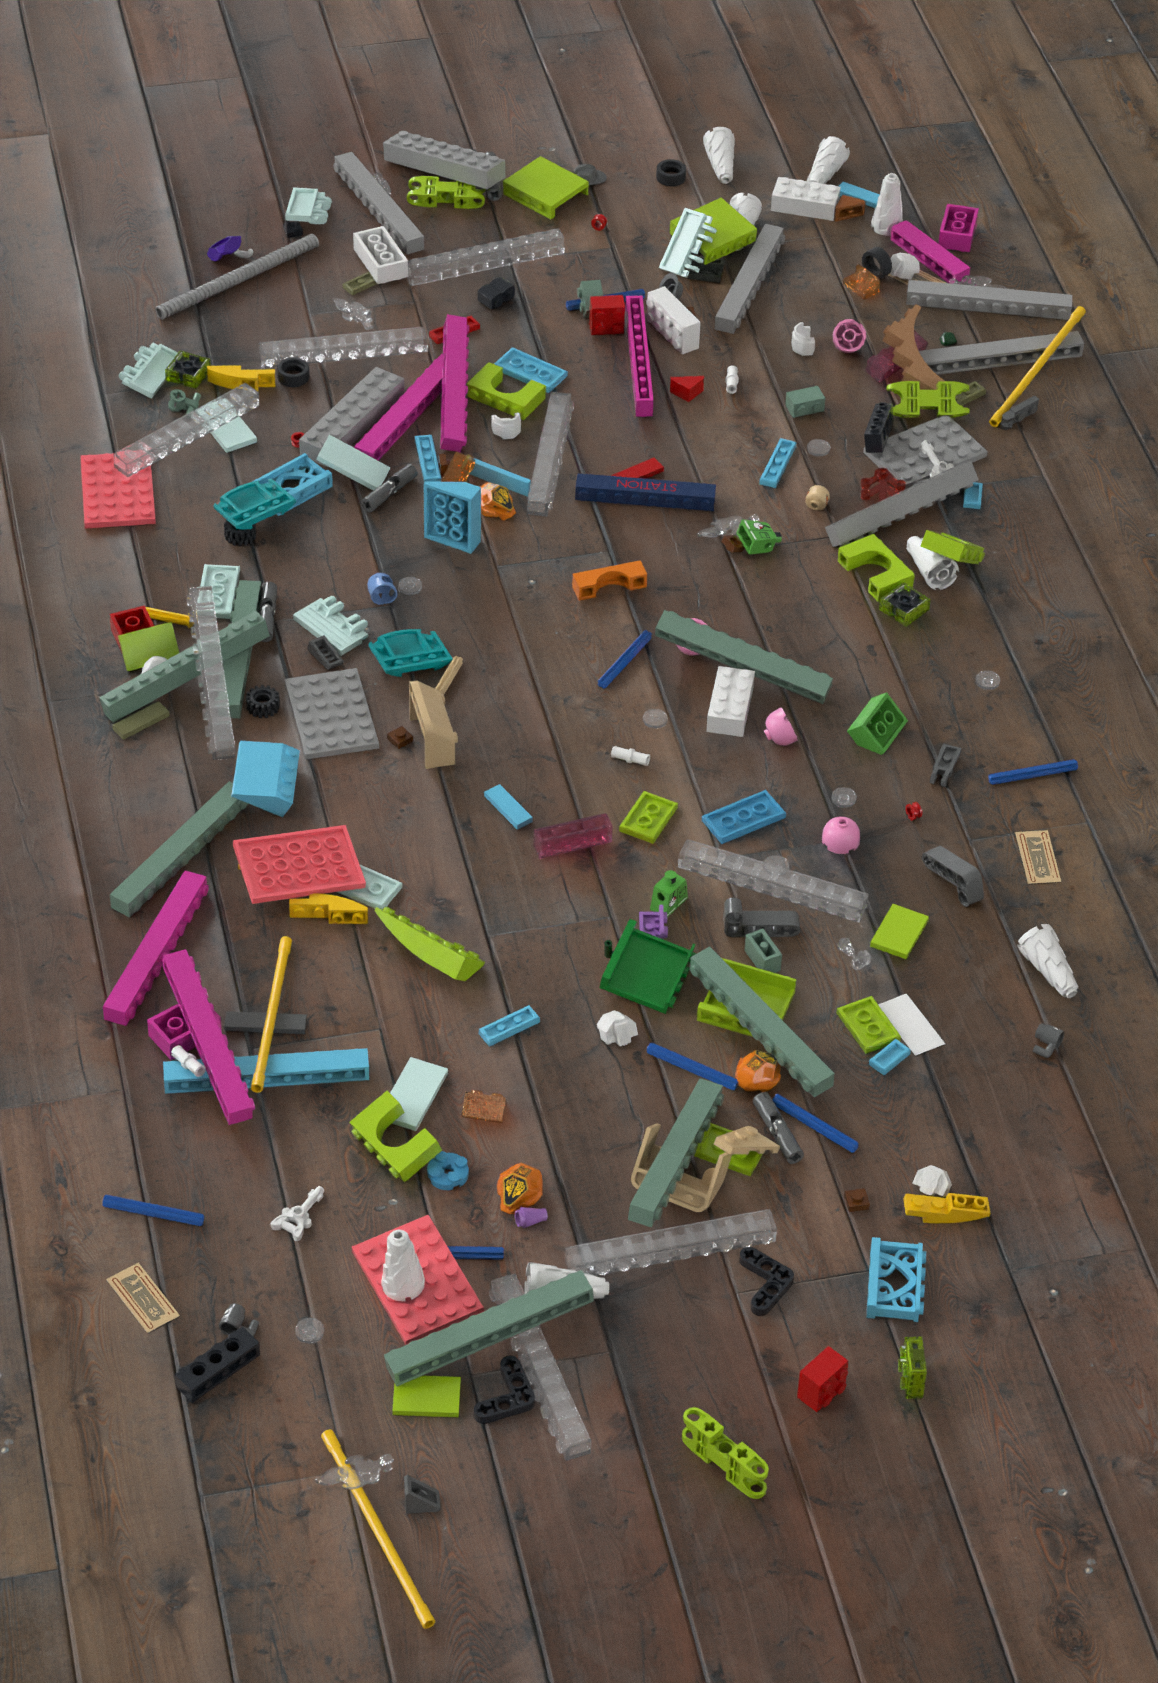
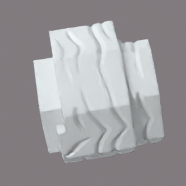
(904, 265)
(801, 340)
(506, 427)
(616, 1028)
(932, 1181)

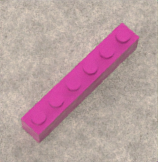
(928, 252)

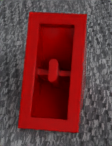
(687, 386)

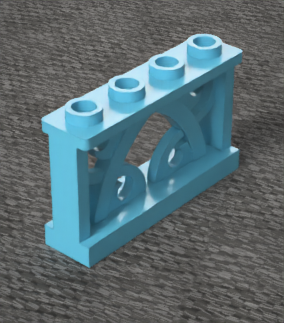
(296, 470)
(876, 1299)

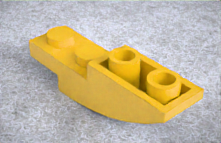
(233, 377)
(336, 908)
(952, 1209)

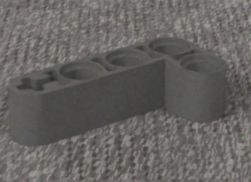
(958, 872)
(775, 923)

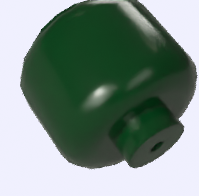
(947, 339)

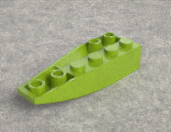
(430, 947)

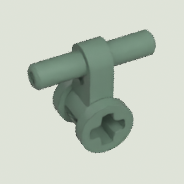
(183, 402)

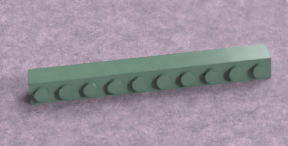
(741, 655)
(237, 667)
(180, 669)
(176, 851)
(762, 1022)
(676, 1153)
(488, 1327)

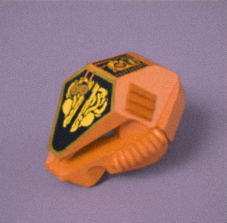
(499, 496)
(758, 1071)
(519, 1187)

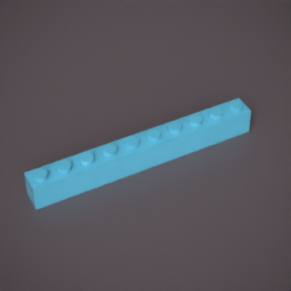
(280, 1070)

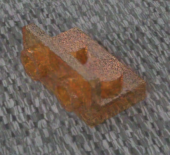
(862, 282)
(459, 468)
(483, 1106)

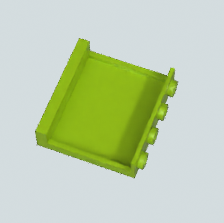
(543, 186)
(731, 234)
(770, 987)

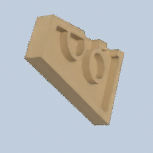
(744, 1140)

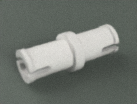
(732, 379)
(630, 755)
(188, 1061)

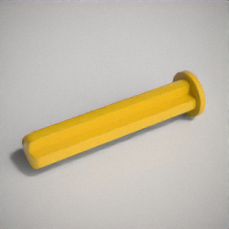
(169, 617)

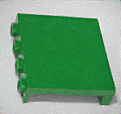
(646, 969)

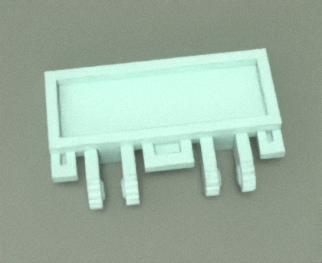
(308, 206)
(685, 242)
(149, 371)
(325, 619)

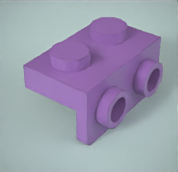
(654, 923)

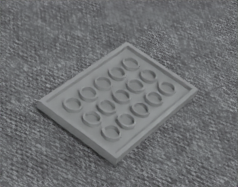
(908, 462)
(331, 713)

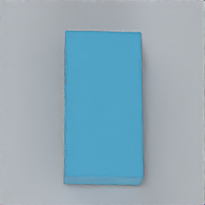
(973, 496)
(889, 1057)

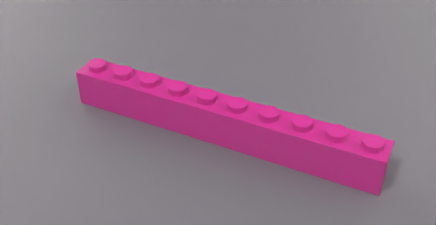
(639, 356)
(453, 383)
(403, 412)
(158, 941)
(207, 1037)

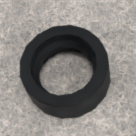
(671, 165)
(882, 258)
(293, 380)

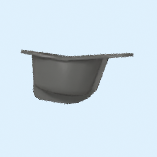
(590, 174)
(671, 282)

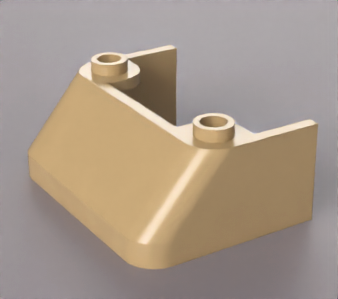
(429, 708)
(690, 1191)

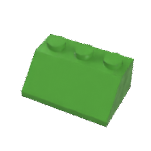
(878, 724)

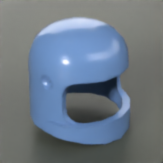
(382, 584)

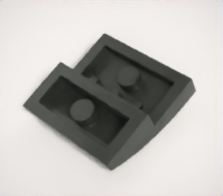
(709, 272)

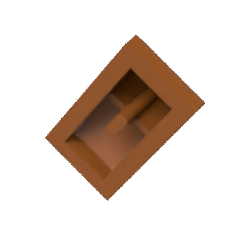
(848, 208)

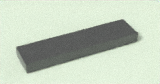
(255, 1022)

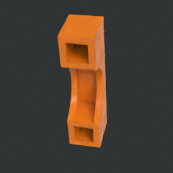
(630, 575)

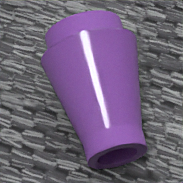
(529, 1216)

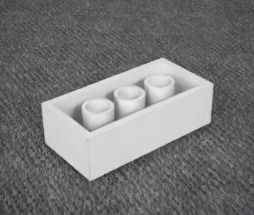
(805, 198)
(380, 255)
(673, 320)
(730, 701)

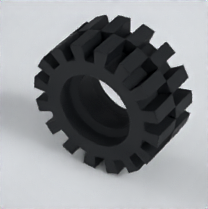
(239, 537)
(262, 694)

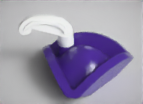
(228, 246)

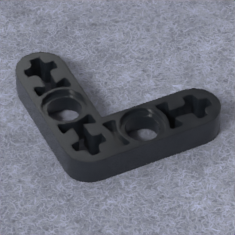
(773, 1279)
(513, 1398)

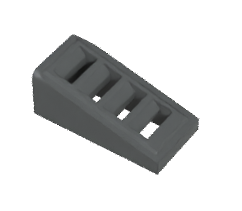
(322, 641)

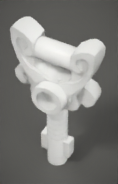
(938, 467)
(298, 1215)

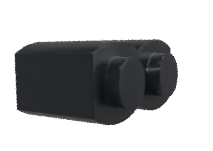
(496, 292)

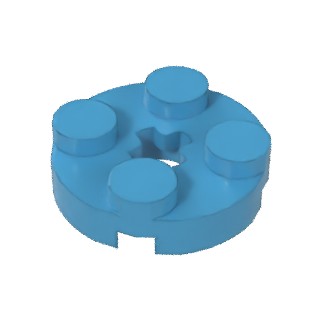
(443, 1161)

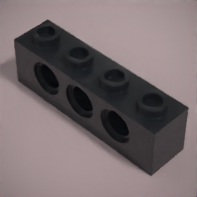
(879, 427)
(227, 1362)

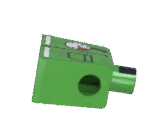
(757, 536)
(669, 892)

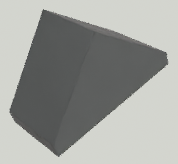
(420, 1496)

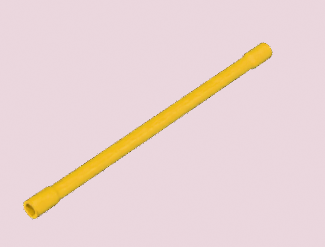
(1074, 318)
(259, 1075)
(421, 1609)

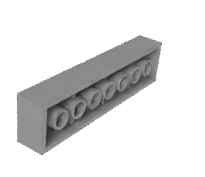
(444, 159)
(354, 412)

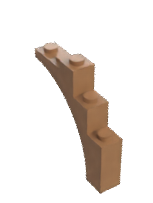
(901, 337)

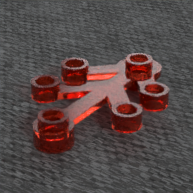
(882, 476)

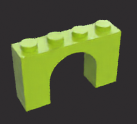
(524, 402)
(952, 547)
(873, 551)
(402, 1160)

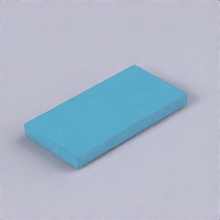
(527, 368)

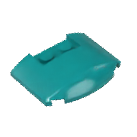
(254, 503)
(409, 651)

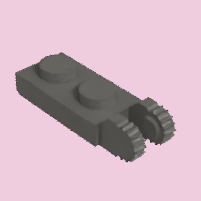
(1019, 412)
(945, 763)

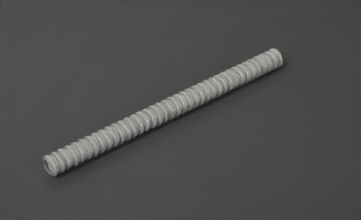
(236, 276)

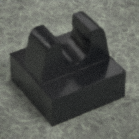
(292, 229)

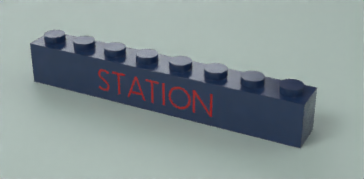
(645, 492)

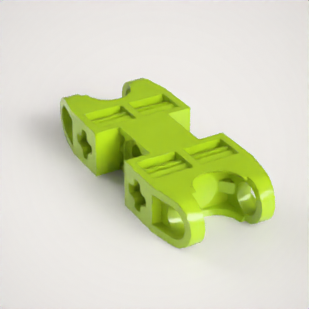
(444, 193)
(941, 399)
(736, 1460)

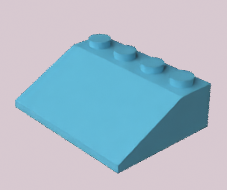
(453, 514)
(266, 775)

